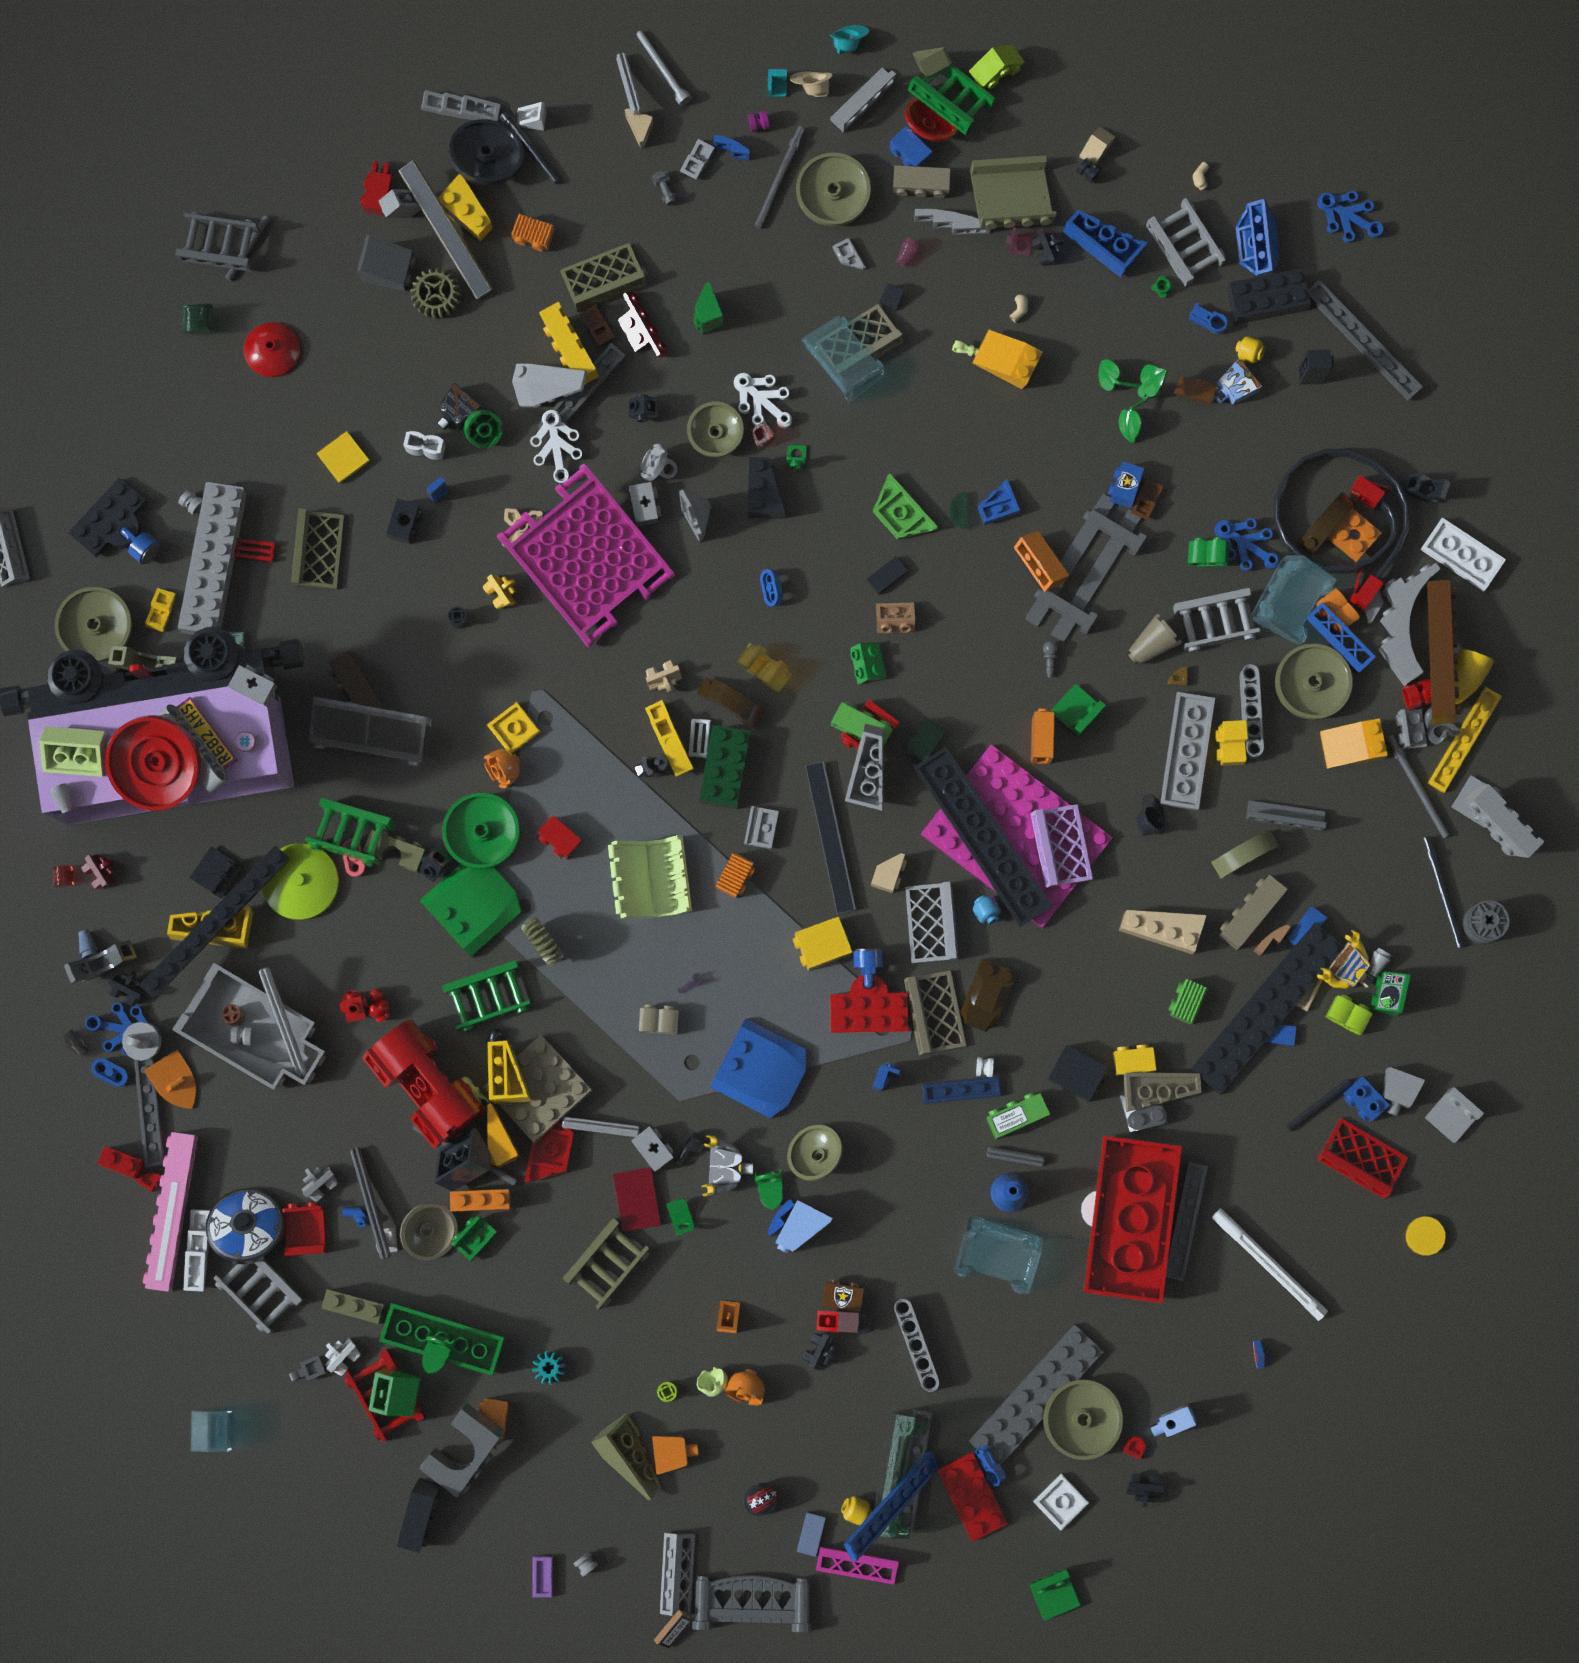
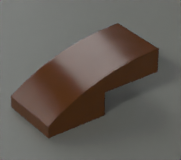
(596, 325)
(1196, 389)
(1146, 499)

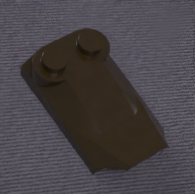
(987, 995)

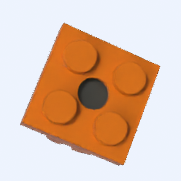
(1354, 535)

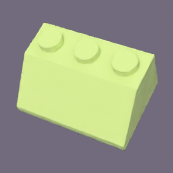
(73, 751)

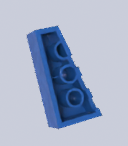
(1104, 242)

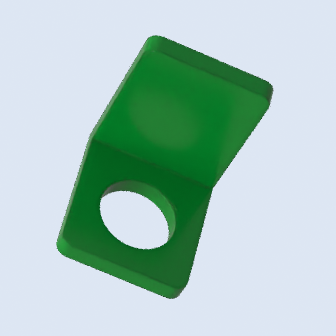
(796, 462)
(680, 1216)

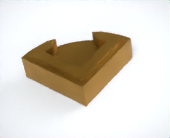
(1179, 677)

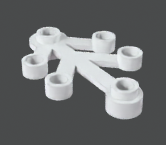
(761, 397)
(555, 442)

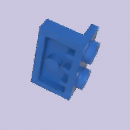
(882, 1079)

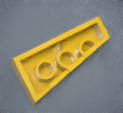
(567, 341)
(234, 934)

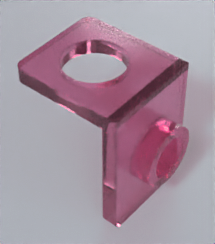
(1013, 239)

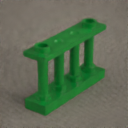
(946, 108)
(347, 814)
(472, 982)

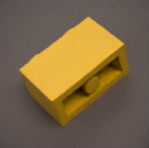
(1134, 1060)

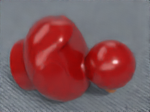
(380, 1008)

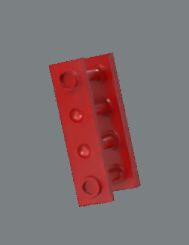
(351, 1380)

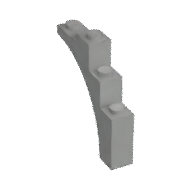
(1398, 650)

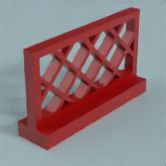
(1357, 1173)

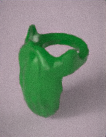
(770, 1188)
(436, 1352)

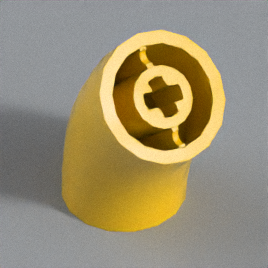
(1472, 671)

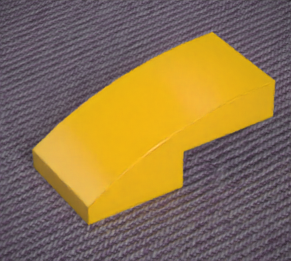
(160, 610)

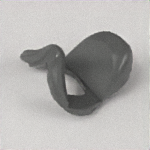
(1453, 731)

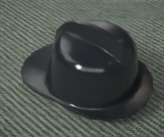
(1151, 817)

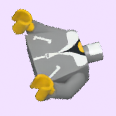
(725, 1167)

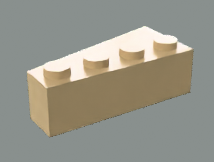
(1164, 928)

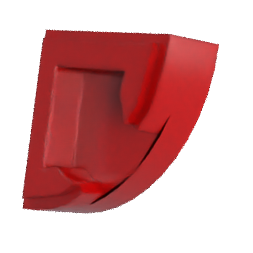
(149, 1180)

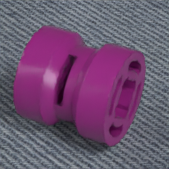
(758, 121)

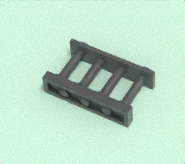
(222, 259)

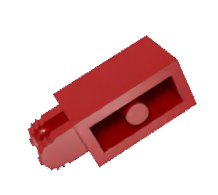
(376, 186)

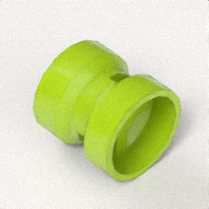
(667, 1391)

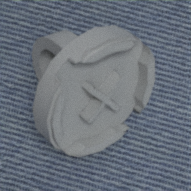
(654, 463)
(141, 1041)

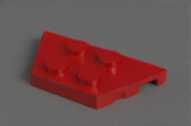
(550, 1154)

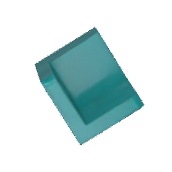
(777, 82)

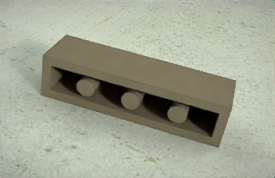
(1253, 911)

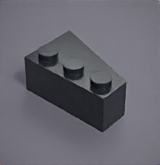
(418, 1515)

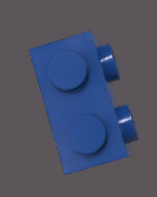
(1365, 1099)

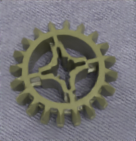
(444, 281)
(542, 941)

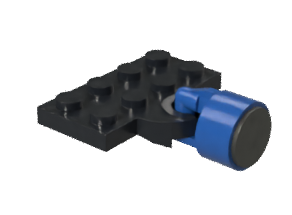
(114, 523)

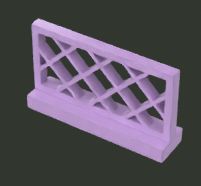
(1045, 850)

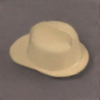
(813, 82)

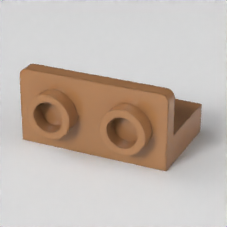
(895, 617)

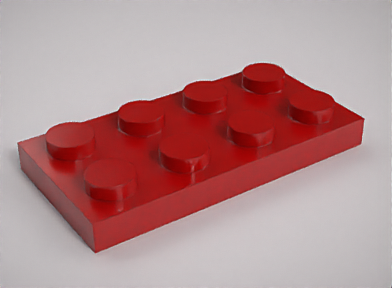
(972, 1496)

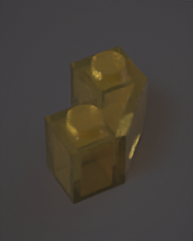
(758, 663)

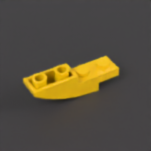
(669, 738)

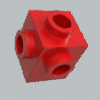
(354, 1006)

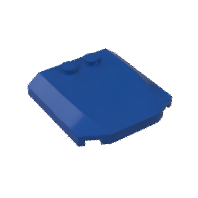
(761, 1069)

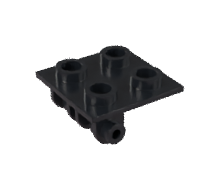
(216, 872)

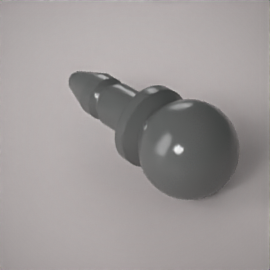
(1050, 649)

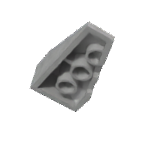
(696, 512)

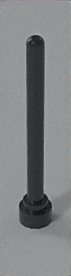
(508, 118)

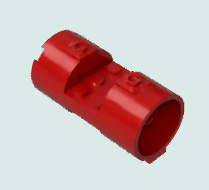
(405, 1059)

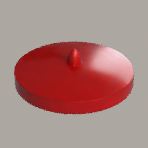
(153, 762)

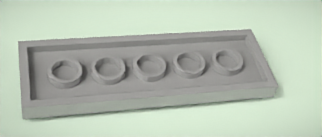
(1187, 751)

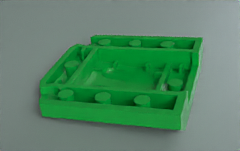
(473, 906)

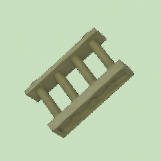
(587, 1260)

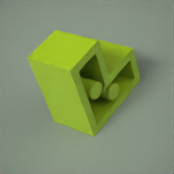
(996, 64)

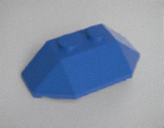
(1258, 238)

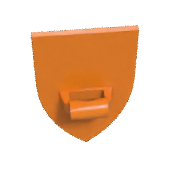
(173, 1080)

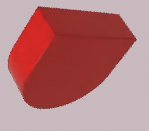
(1135, 1447)

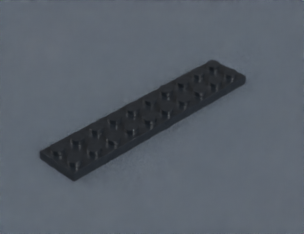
(982, 837)
(1267, 1008)

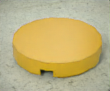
(1425, 1236)

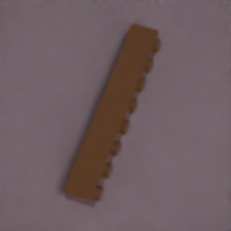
(1442, 652)

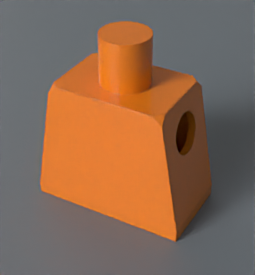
(672, 1453)

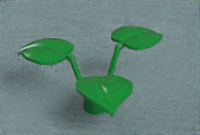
(1152, 381)

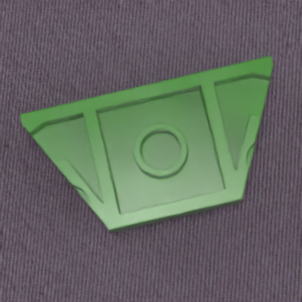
(900, 512)

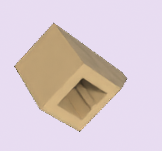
(887, 873)

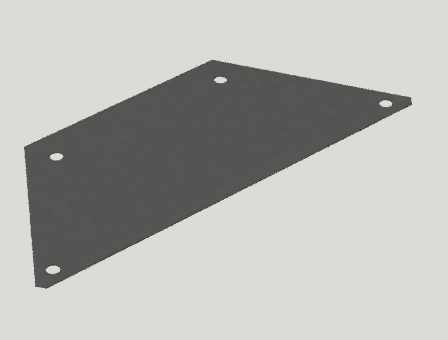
(620, 963)

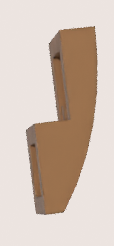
(1276, 936)

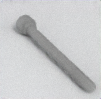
(682, 96)

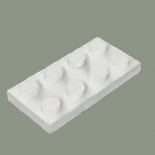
(1463, 554)

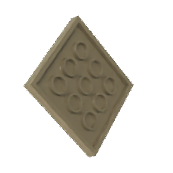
(552, 1087)

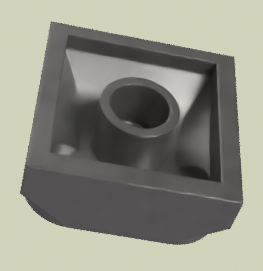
(1144, 1117)

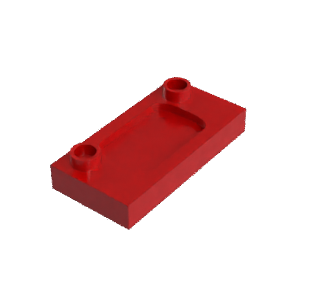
(1132, 1219)

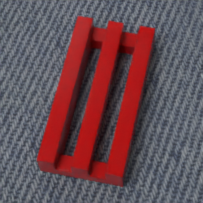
(258, 550)

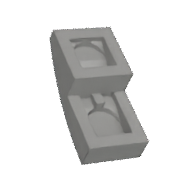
(697, 159)

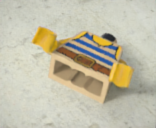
(1349, 965)

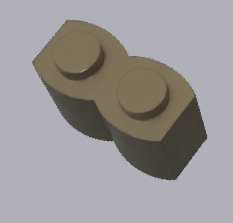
(658, 1020)

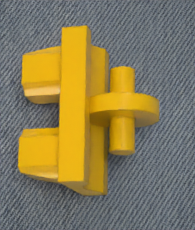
(503, 588)

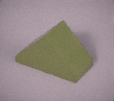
(931, 60)

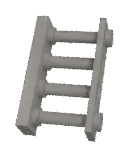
(1175, 257)
(1221, 601)
(278, 1283)

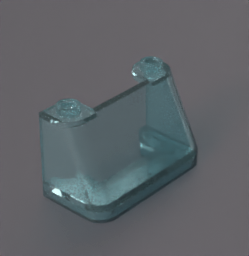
(843, 357)
(1292, 597)
(999, 1253)

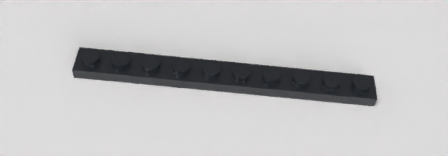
(214, 922)

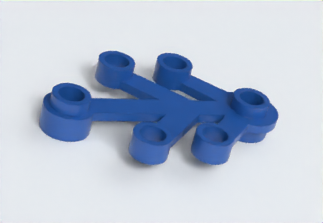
(1347, 214)
(1244, 542)
(116, 1027)

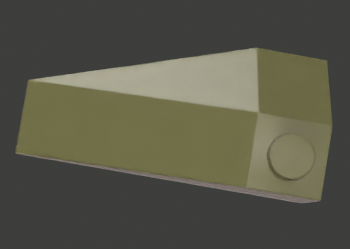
(623, 1451)

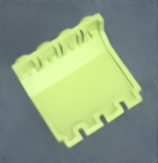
(650, 878)

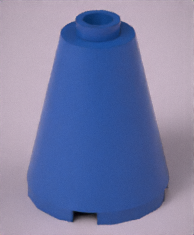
(1001, 1192)

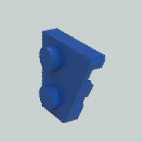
(999, 504)

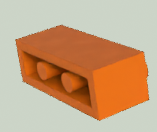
(1041, 561)
(480, 1200)

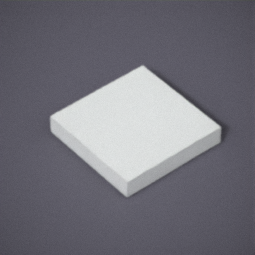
(1061, 1502)

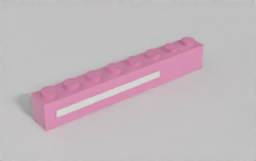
(171, 1212)

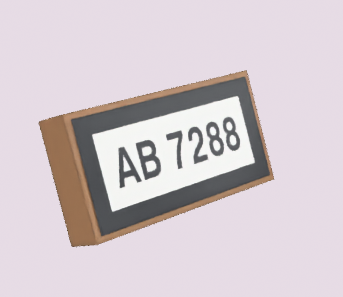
(673, 1629)

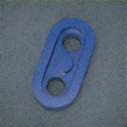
(771, 587)
(110, 1072)

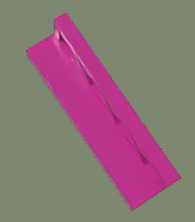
(864, 1559)

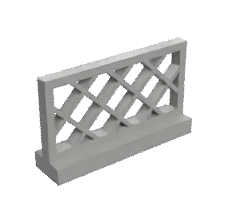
(948, 926)

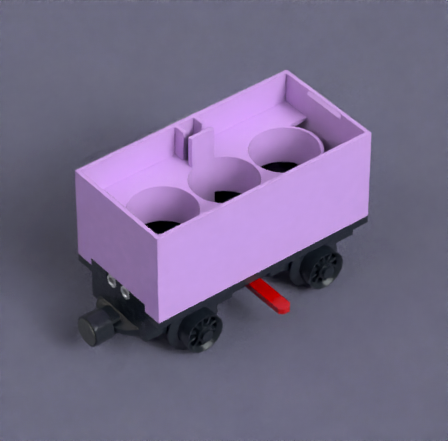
(94, 698)

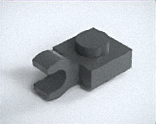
(310, 1369)

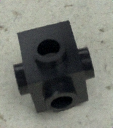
(643, 408)
(434, 865)

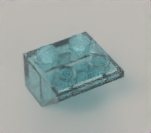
(211, 1431)

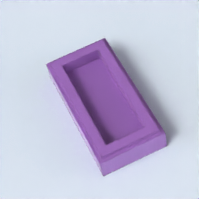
(542, 1576)

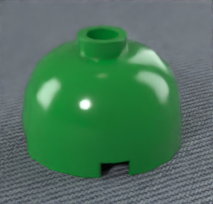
(483, 428)

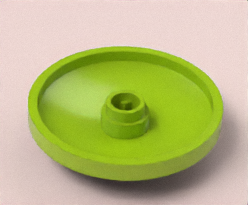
(304, 884)

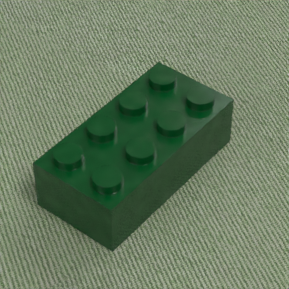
(724, 767)

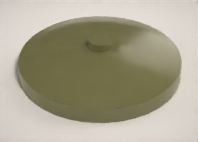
(833, 189)
(93, 622)
(1313, 681)
(1083, 1419)

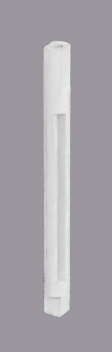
(1269, 1264)

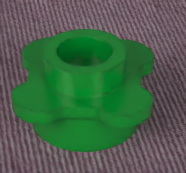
(1162, 281)

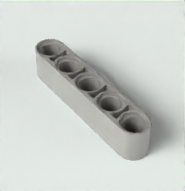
(1255, 703)
(212, 773)
(923, 1352)

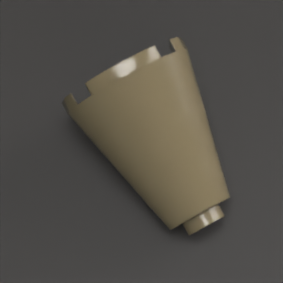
(1153, 641)

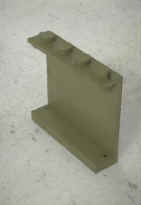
(1011, 192)

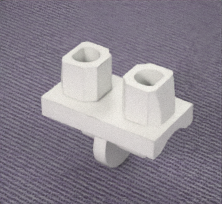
(340, 1352)

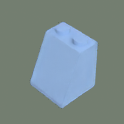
(800, 1227)

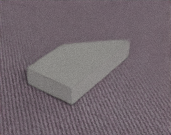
(848, 255)
(1373, 607)

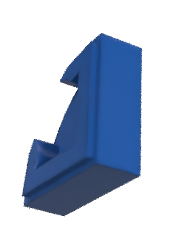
(1259, 1354)

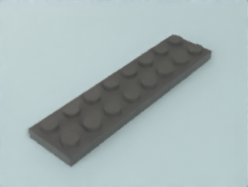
(1026, 1404)

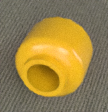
(1250, 349)
(856, 1510)

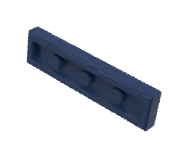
(961, 1090)

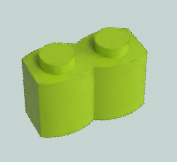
(1348, 1014)

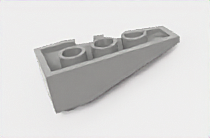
(545, 383)

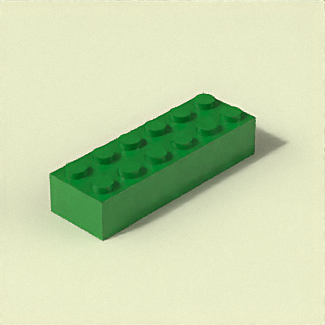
(472, 1346)

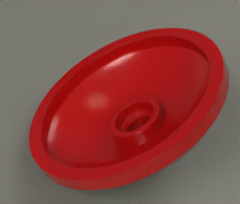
(927, 122)
(274, 360)

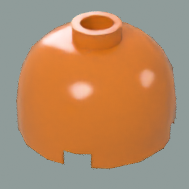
(503, 767)
(746, 1387)

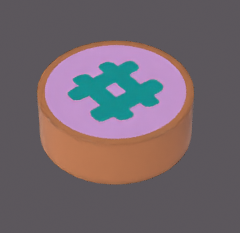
(245, 741)

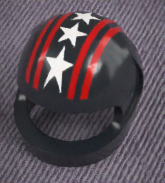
(761, 1499)

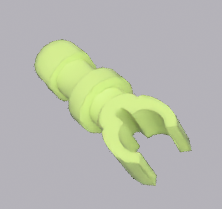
(961, 347)
(476, 1091)

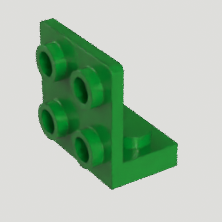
(1077, 710)
(1054, 1594)

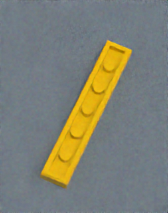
(1464, 741)

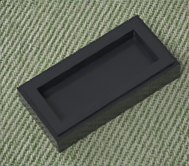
(887, 575)

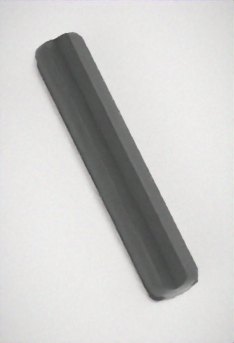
(1014, 1156)

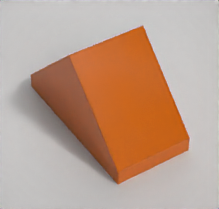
(728, 1316)

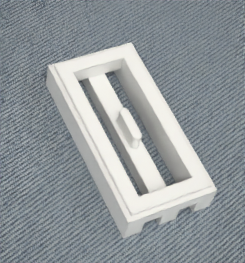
(698, 754)

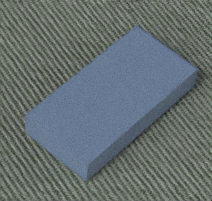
(811, 1534)

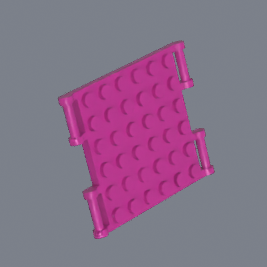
(586, 555)

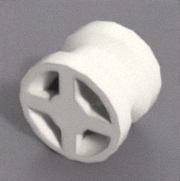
(984, 1067)

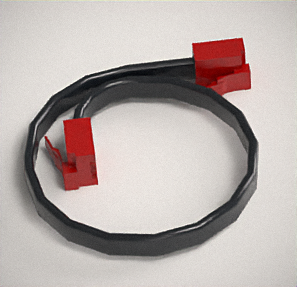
(1371, 496)

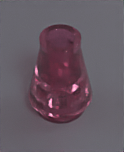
(907, 251)

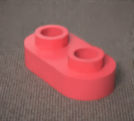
(350, 862)

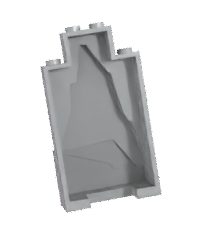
(267, 1056)

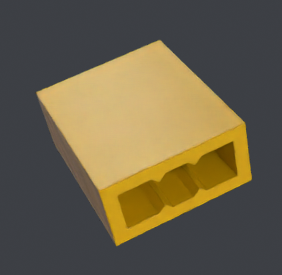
(822, 944)

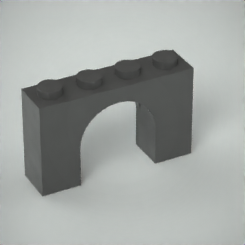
(483, 1435)

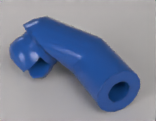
(358, 1214)

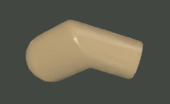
(1199, 178)
(1022, 307)

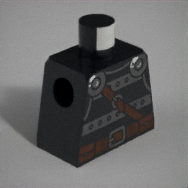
(456, 408)

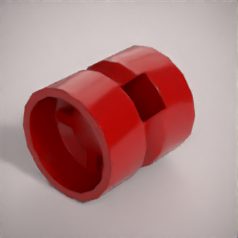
(1417, 694)

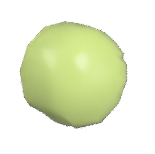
(712, 1382)

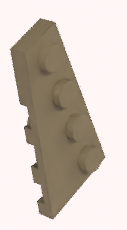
(1157, 1088)

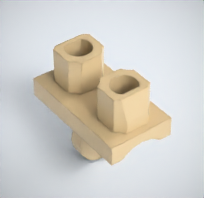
(665, 678)

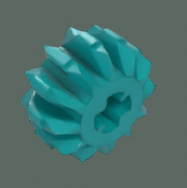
(543, 1363)

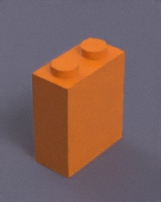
(1042, 737)

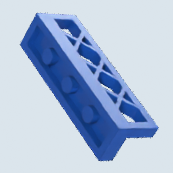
(1333, 639)

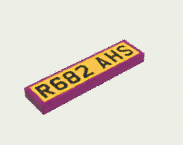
(207, 732)

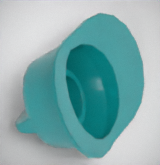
(848, 38)

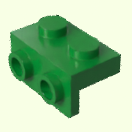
(868, 662)
(474, 1237)

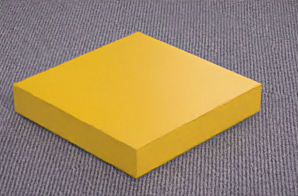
(343, 457)
(513, 728)

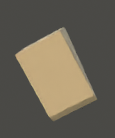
(640, 125)
(1097, 145)

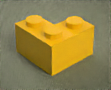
(1232, 741)

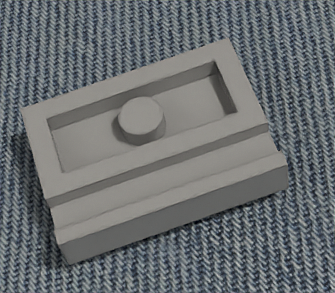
(761, 827)

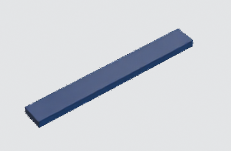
(891, 1506)

